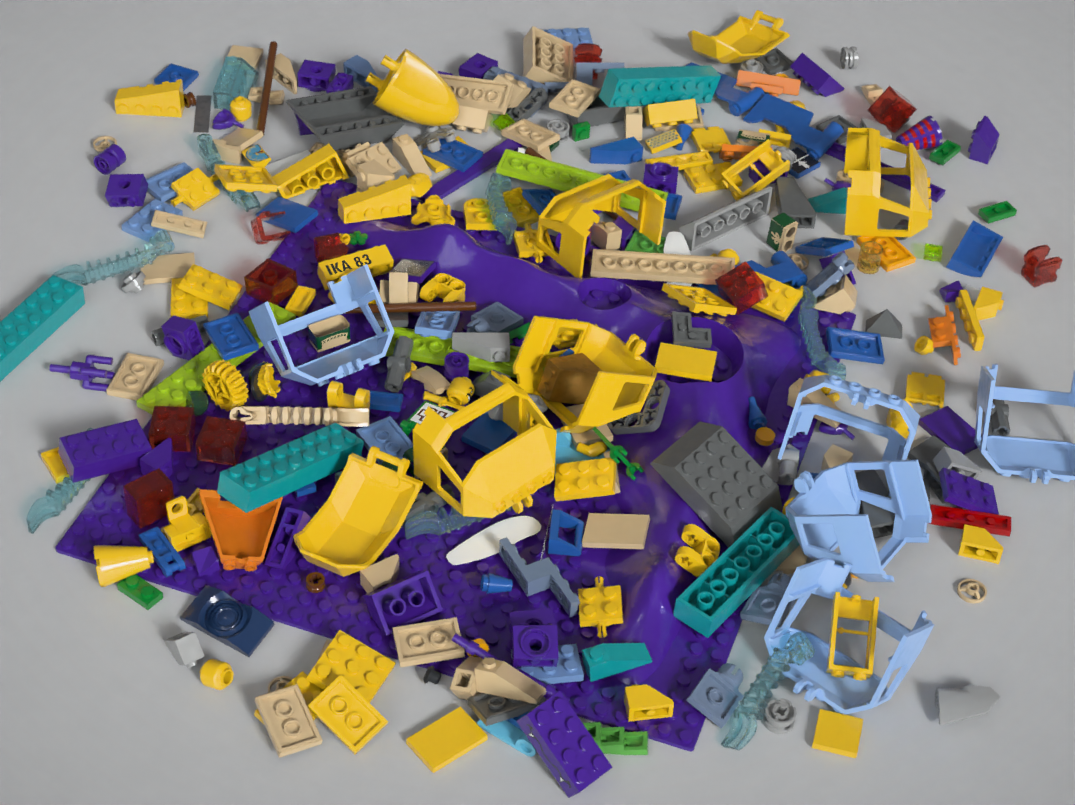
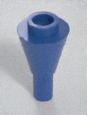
(684, 131)
(756, 417)

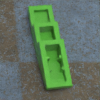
(617, 741)

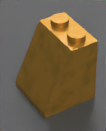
(568, 379)

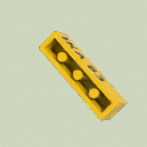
(377, 258)

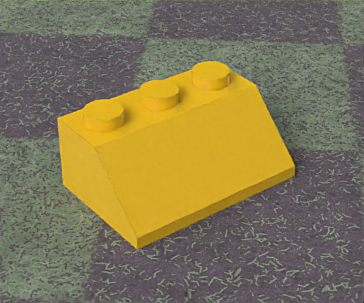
(670, 113)

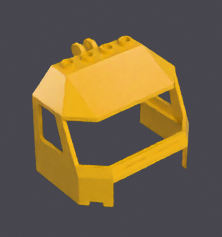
(863, 196)
(573, 216)
(617, 388)
(502, 475)

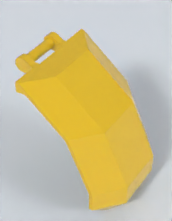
(740, 41)
(359, 514)

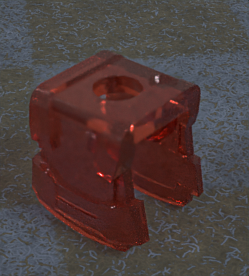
(588, 54)
(258, 231)
(329, 247)
(1037, 264)

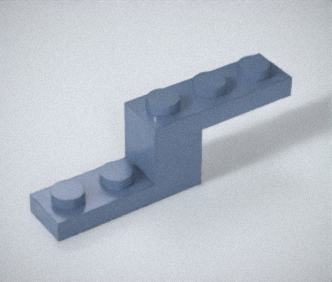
(584, 74)
(538, 576)

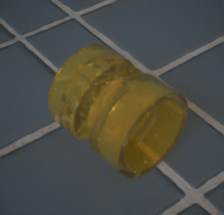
(869, 257)

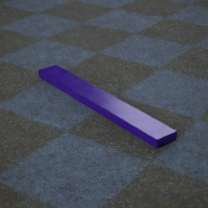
(838, 151)
(458, 178)

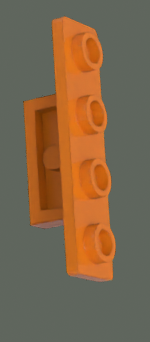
(768, 83)
(943, 331)

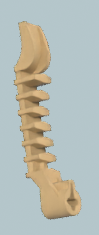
(302, 415)

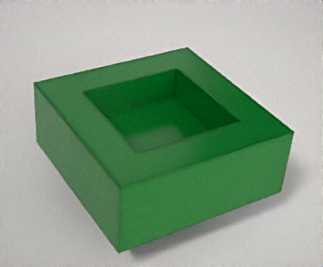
(581, 131)

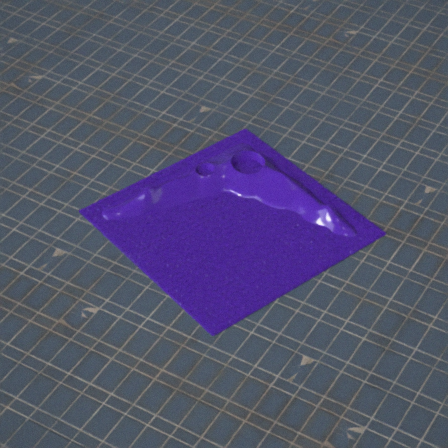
(753, 359)

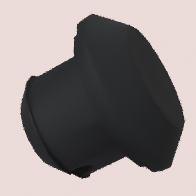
(432, 676)

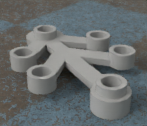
(431, 137)

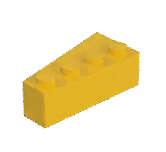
(152, 100)
(310, 173)
(377, 202)

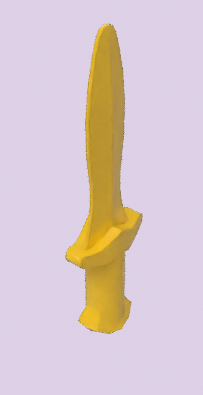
(441, 401)

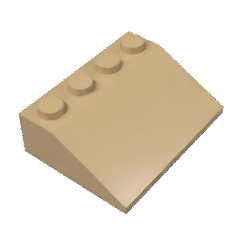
(547, 57)

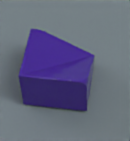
(951, 291)
(205, 560)

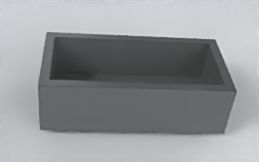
(599, 113)

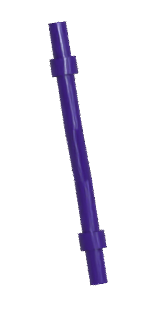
(473, 648)

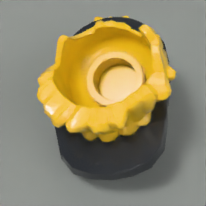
(263, 382)

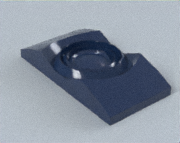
(228, 620)

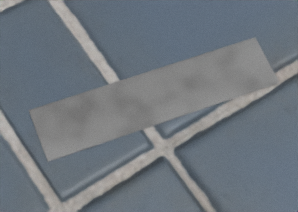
(202, 113)

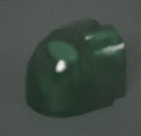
(197, 400)

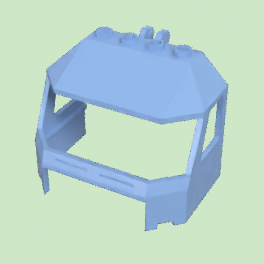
(352, 292)
(802, 415)
(1021, 455)
(829, 517)
(845, 693)

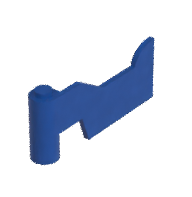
(738, 100)
(797, 123)
(782, 270)

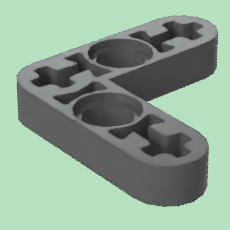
(522, 113)
(650, 418)

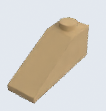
(284, 73)
(409, 155)
(606, 235)
(813, 397)
(503, 680)

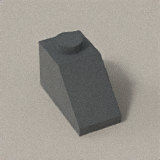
(486, 383)

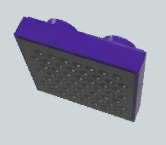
(416, 269)

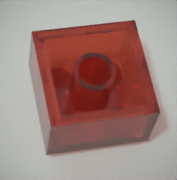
(892, 109)
(271, 282)
(741, 287)
(173, 423)
(221, 440)
(148, 497)

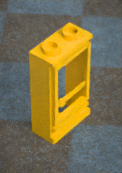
(768, 157)
(855, 609)

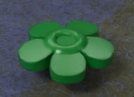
(358, 238)

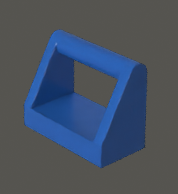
(559, 546)

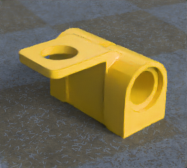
(184, 528)

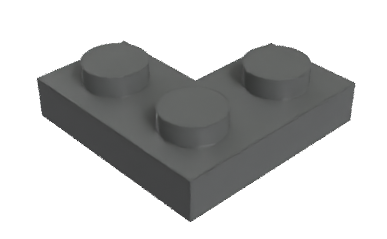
(685, 335)

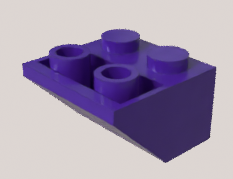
(984, 142)

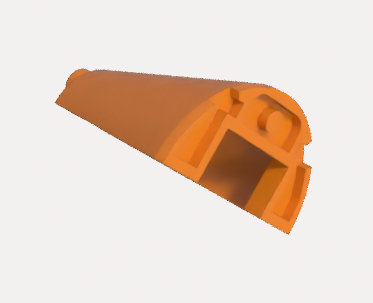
(238, 535)

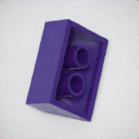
(815, 76)
(403, 602)

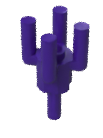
(87, 371)

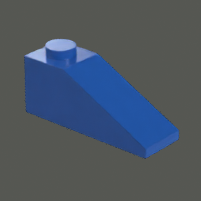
(618, 152)

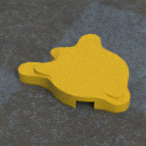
(433, 212)

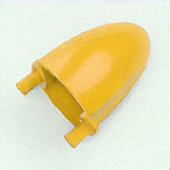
(414, 91)

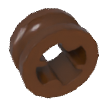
(189, 99)
(315, 588)

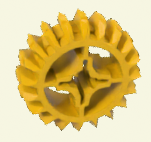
(225, 385)

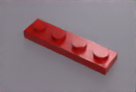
(958, 517)

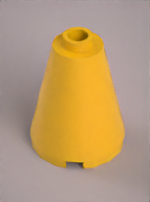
(120, 562)

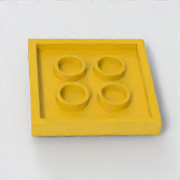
(245, 178)
(699, 299)
(355, 662)

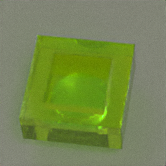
(503, 121)
(932, 252)

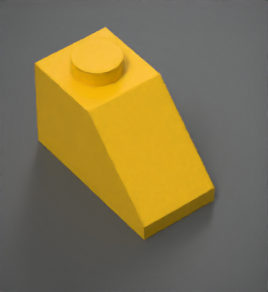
(988, 303)
(979, 545)
(646, 703)

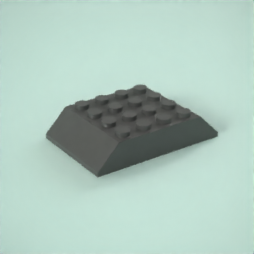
(346, 117)
(718, 480)

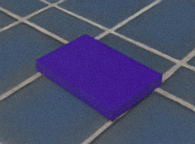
(950, 429)

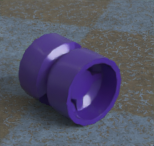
(109, 159)
(456, 365)

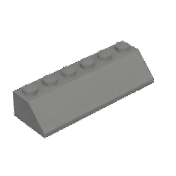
(727, 219)

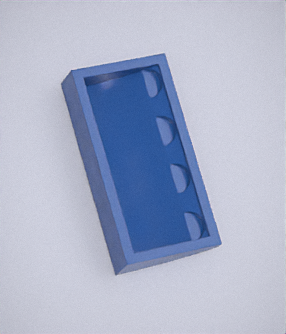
(975, 250)

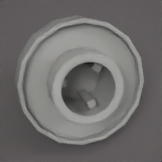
(752, 66)
(133, 282)

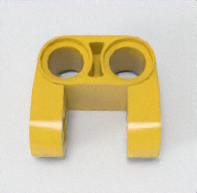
(445, 287)
(337, 398)
(704, 550)

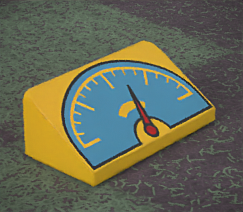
(256, 156)

